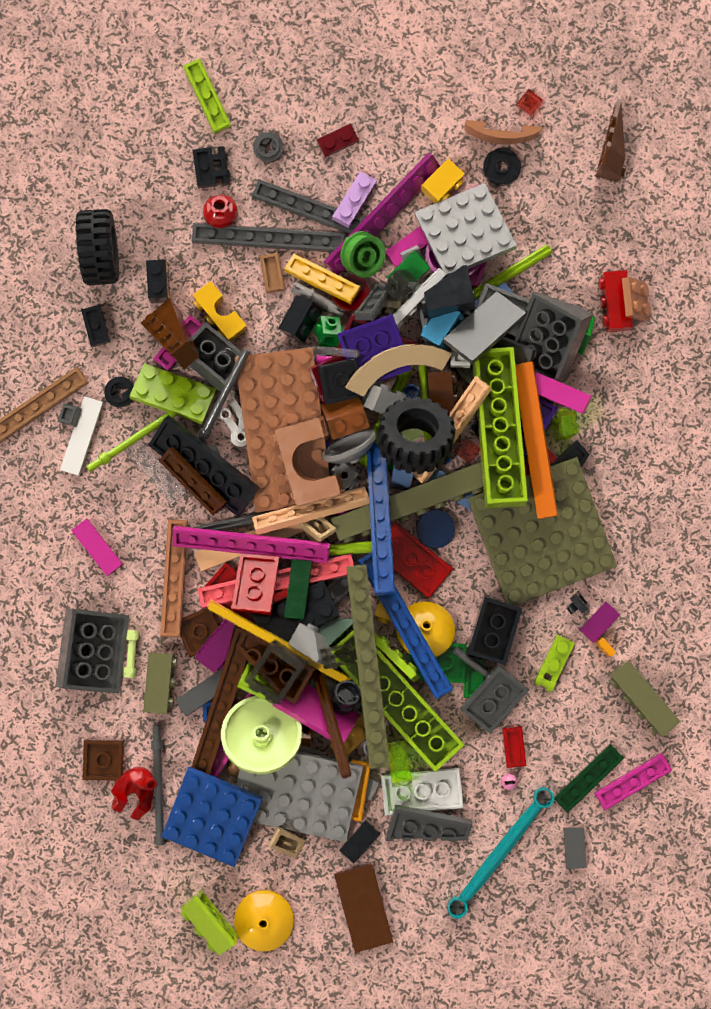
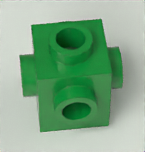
(328, 327)

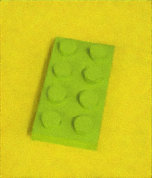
(173, 393)

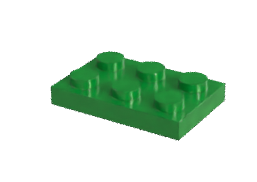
(451, 665)

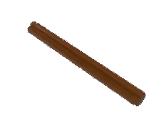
(332, 725)

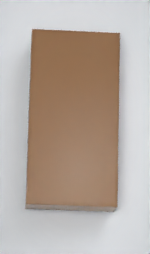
(272, 273)

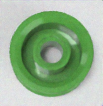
(363, 254)

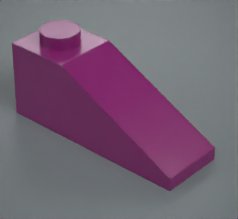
(216, 648)

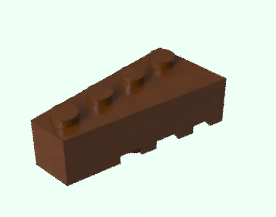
(170, 332)
(441, 390)

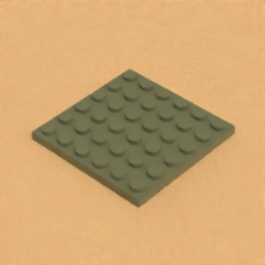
(546, 553)

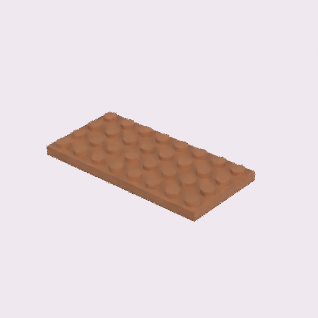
(276, 394)

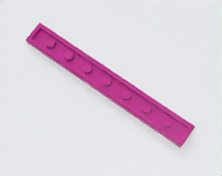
(250, 544)

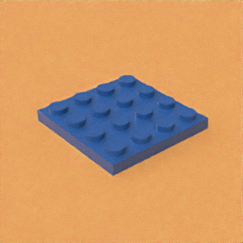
(211, 816)

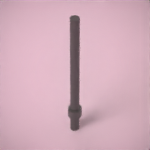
(205, 431)
(157, 745)

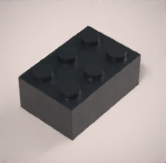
(494, 631)

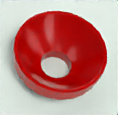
(220, 218)

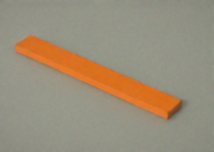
(535, 441)

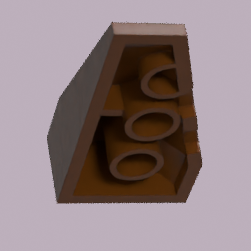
(613, 153)

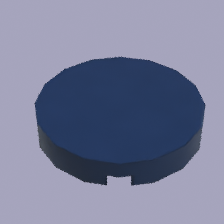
(435, 529)

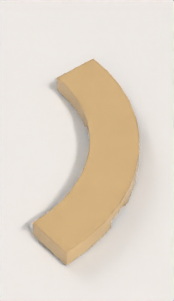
(395, 358)

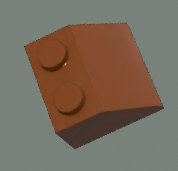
(345, 418)

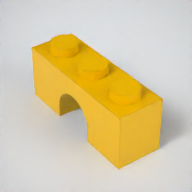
(207, 300)

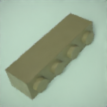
(643, 698)

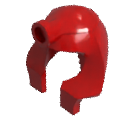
(137, 781)

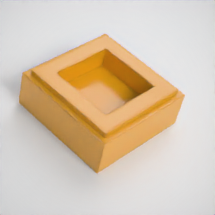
(605, 647)

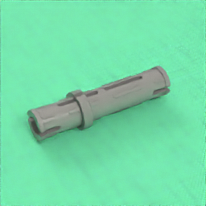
(319, 299)

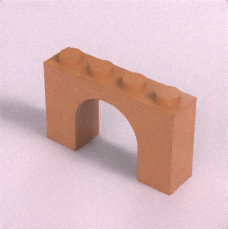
(303, 487)

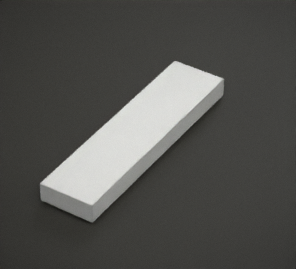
(82, 436)

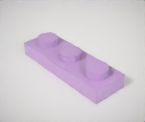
(354, 199)

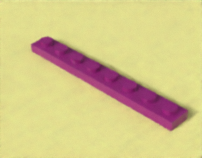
(389, 206)

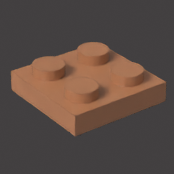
(636, 299)

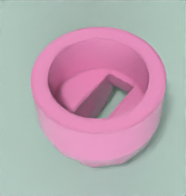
(509, 777)

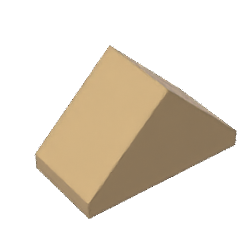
(318, 529)
(286, 842)

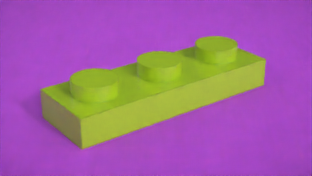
(396, 656)

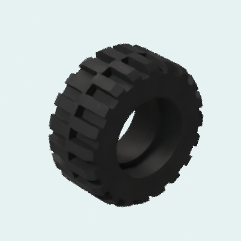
(97, 247)
(416, 415)

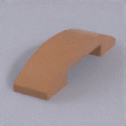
(527, 133)

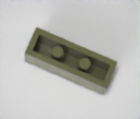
(159, 683)

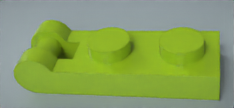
(554, 662)

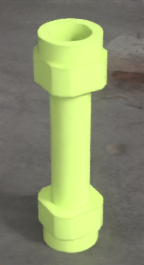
(130, 671)

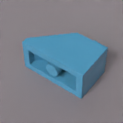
(440, 327)

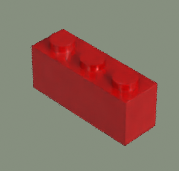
(613, 302)

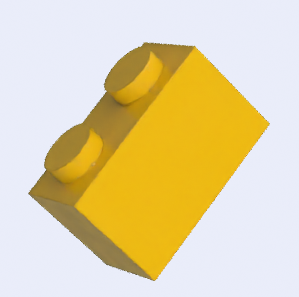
(443, 182)

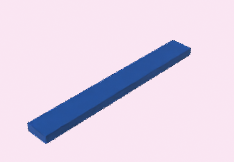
(380, 522)
(412, 637)

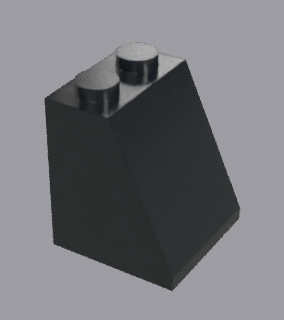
(450, 295)

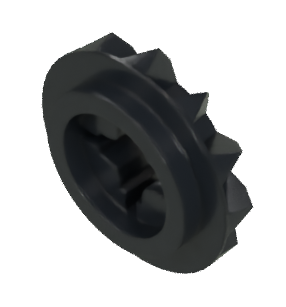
(111, 389)

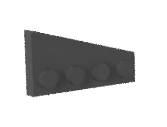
(415, 823)

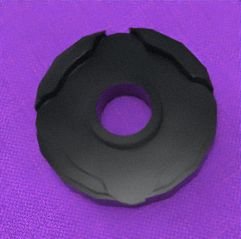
(498, 177)

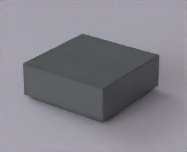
(69, 415)

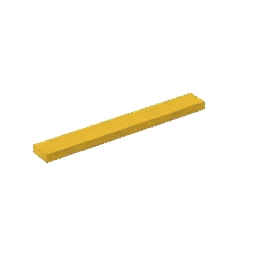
(269, 637)

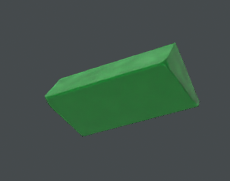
(414, 264)

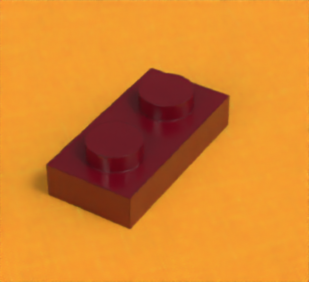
(337, 140)

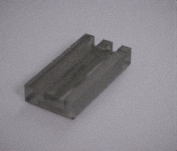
(328, 657)

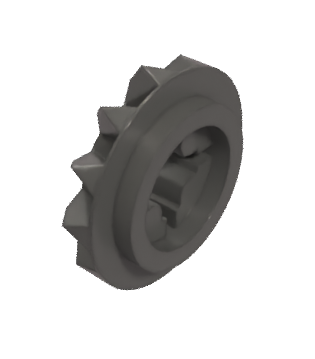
(263, 140)

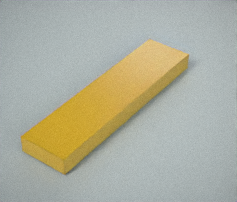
(322, 279)

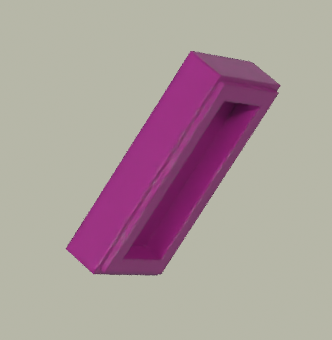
(599, 622)

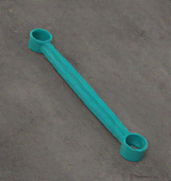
(500, 852)

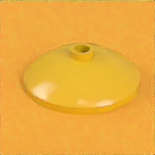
(441, 629)
(264, 906)

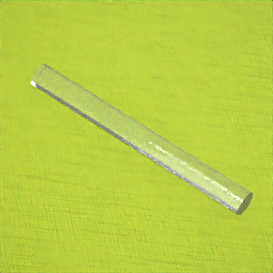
(330, 350)

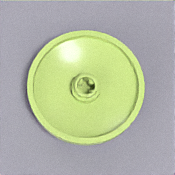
(260, 736)

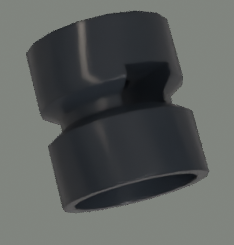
(345, 697)

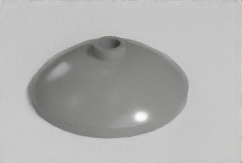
(349, 448)

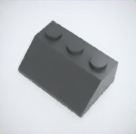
(215, 356)

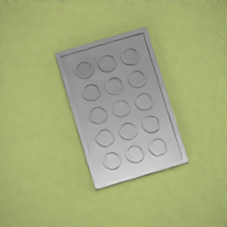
(306, 796)

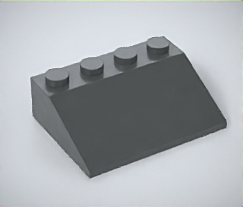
(555, 332)
(92, 651)

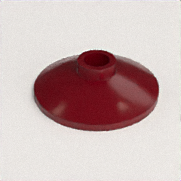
(363, 293)

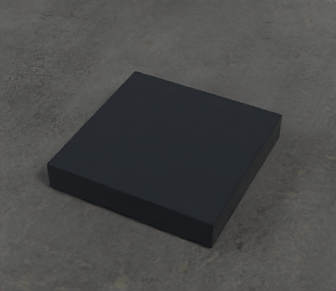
(334, 379)

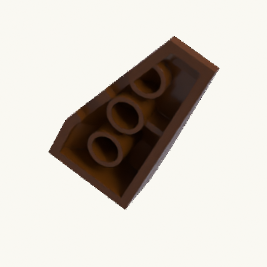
(275, 670)

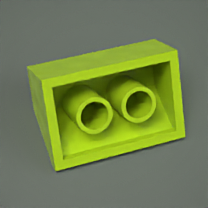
(209, 923)

